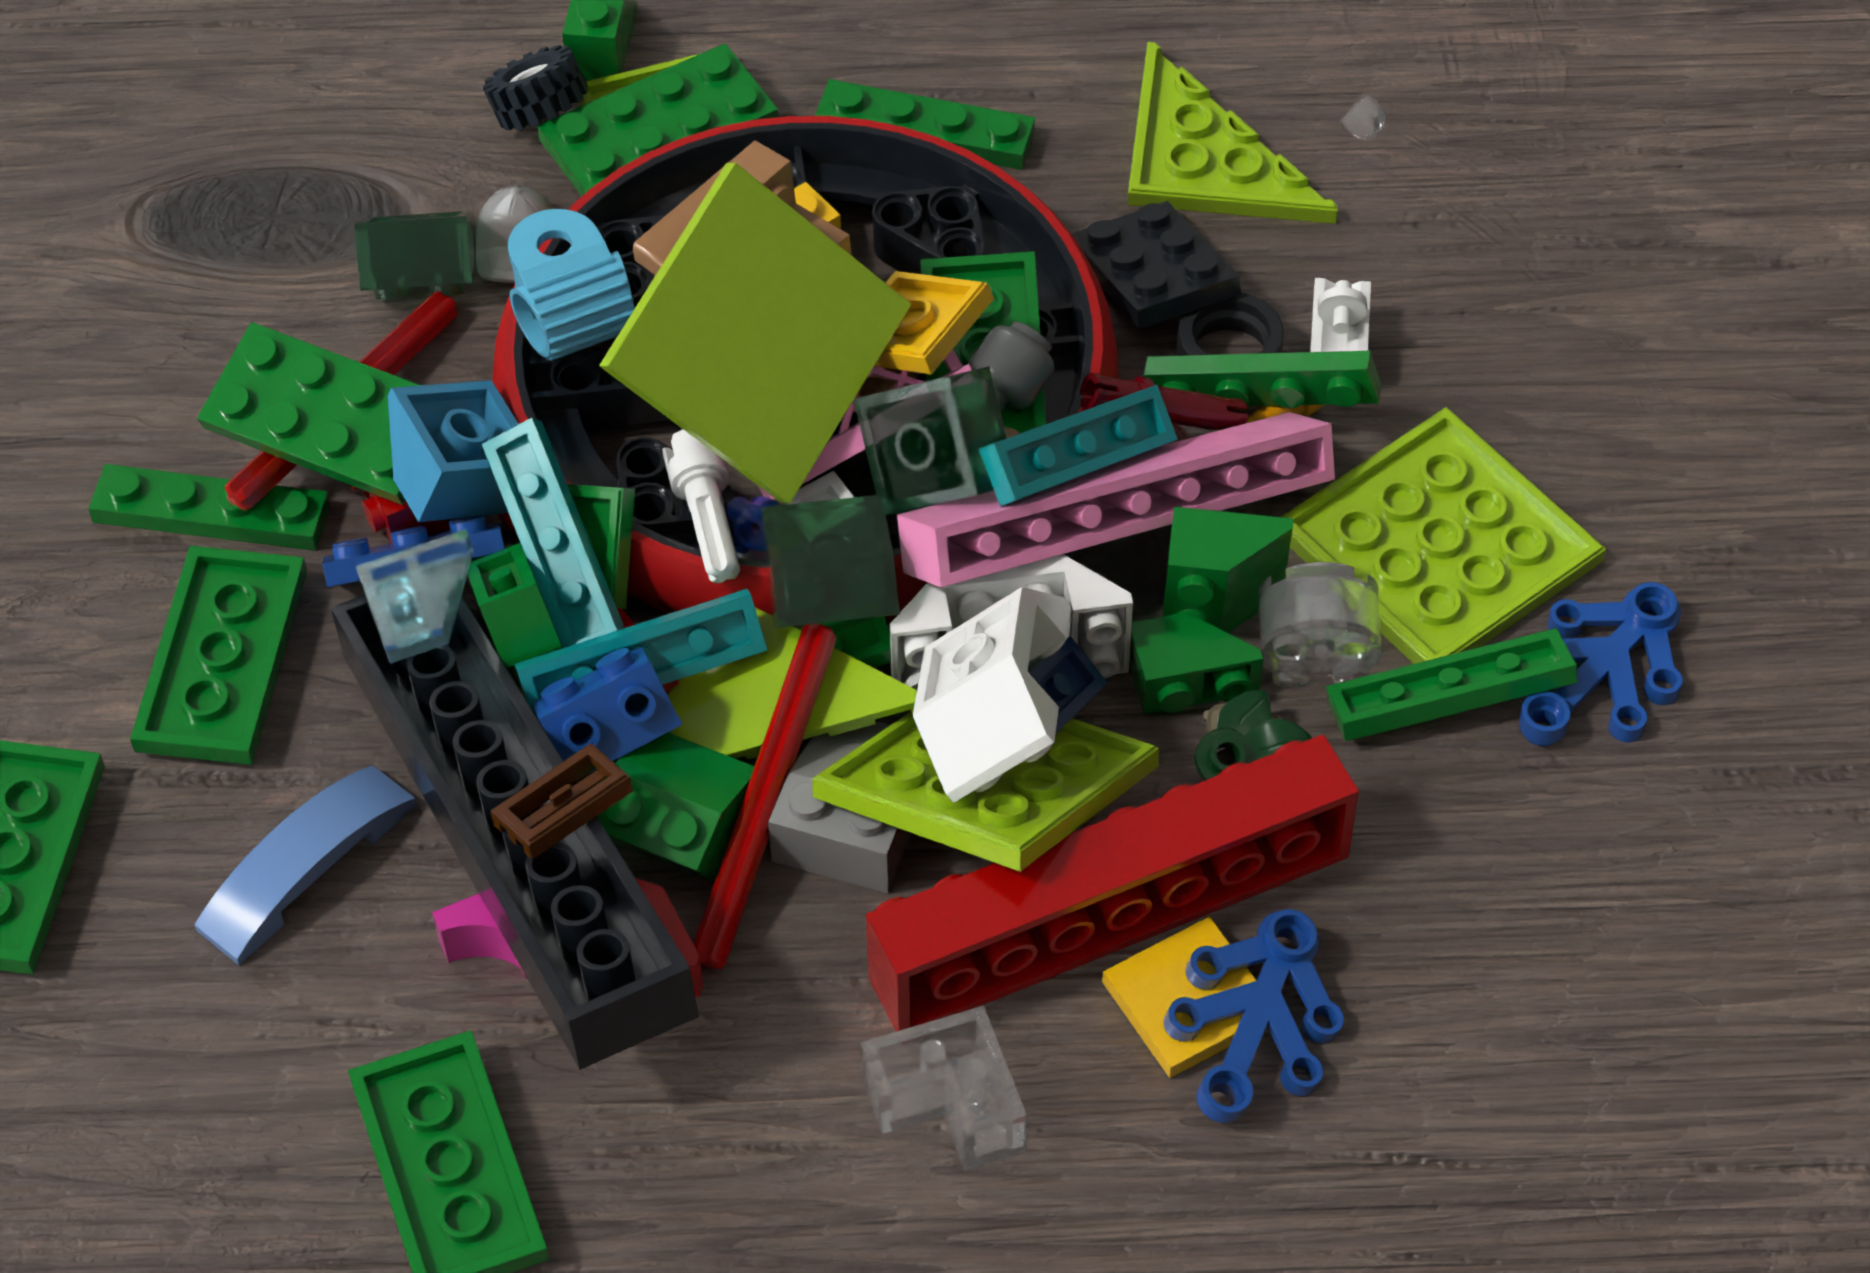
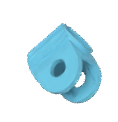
(569, 297)

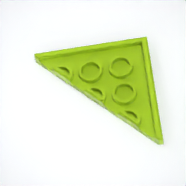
(1210, 157)
(734, 702)

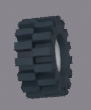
(535, 87)

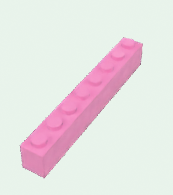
(1123, 499)

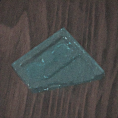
(417, 593)

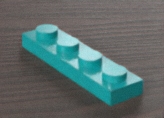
(1077, 445)
(552, 534)
(674, 644)

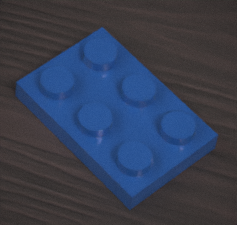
(341, 566)

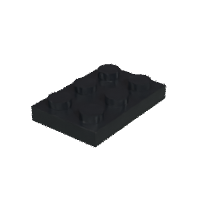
(1156, 264)

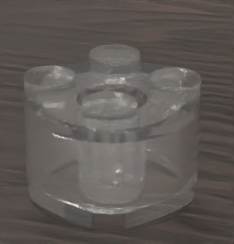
(1319, 624)

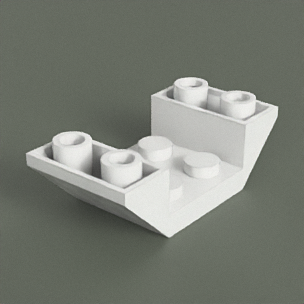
(1097, 622)
(976, 694)

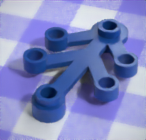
(1610, 658)
(1261, 1007)

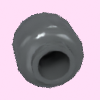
(1017, 363)

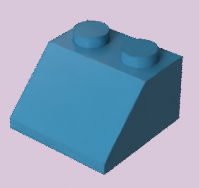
(440, 450)

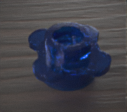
(743, 514)

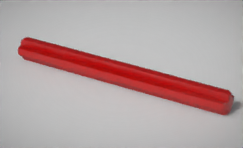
(388, 356)
(766, 782)

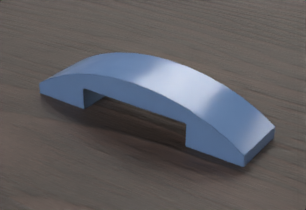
(295, 855)

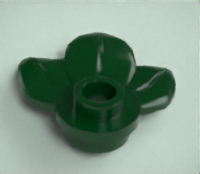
(1247, 731)

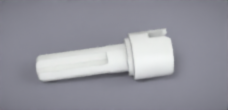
(699, 479)

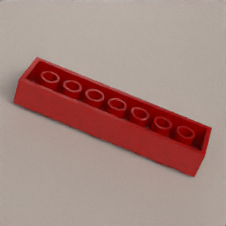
(1111, 884)

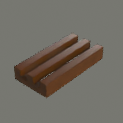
(568, 805)

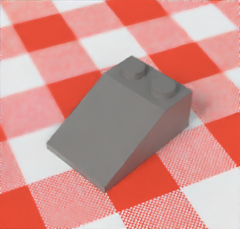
(828, 837)

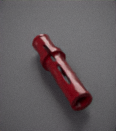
(1182, 406)

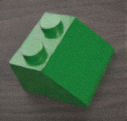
(1221, 562)
(679, 804)

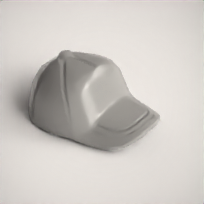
(495, 225)

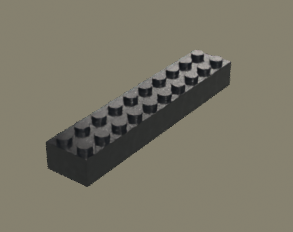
(570, 912)

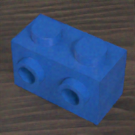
(611, 707)

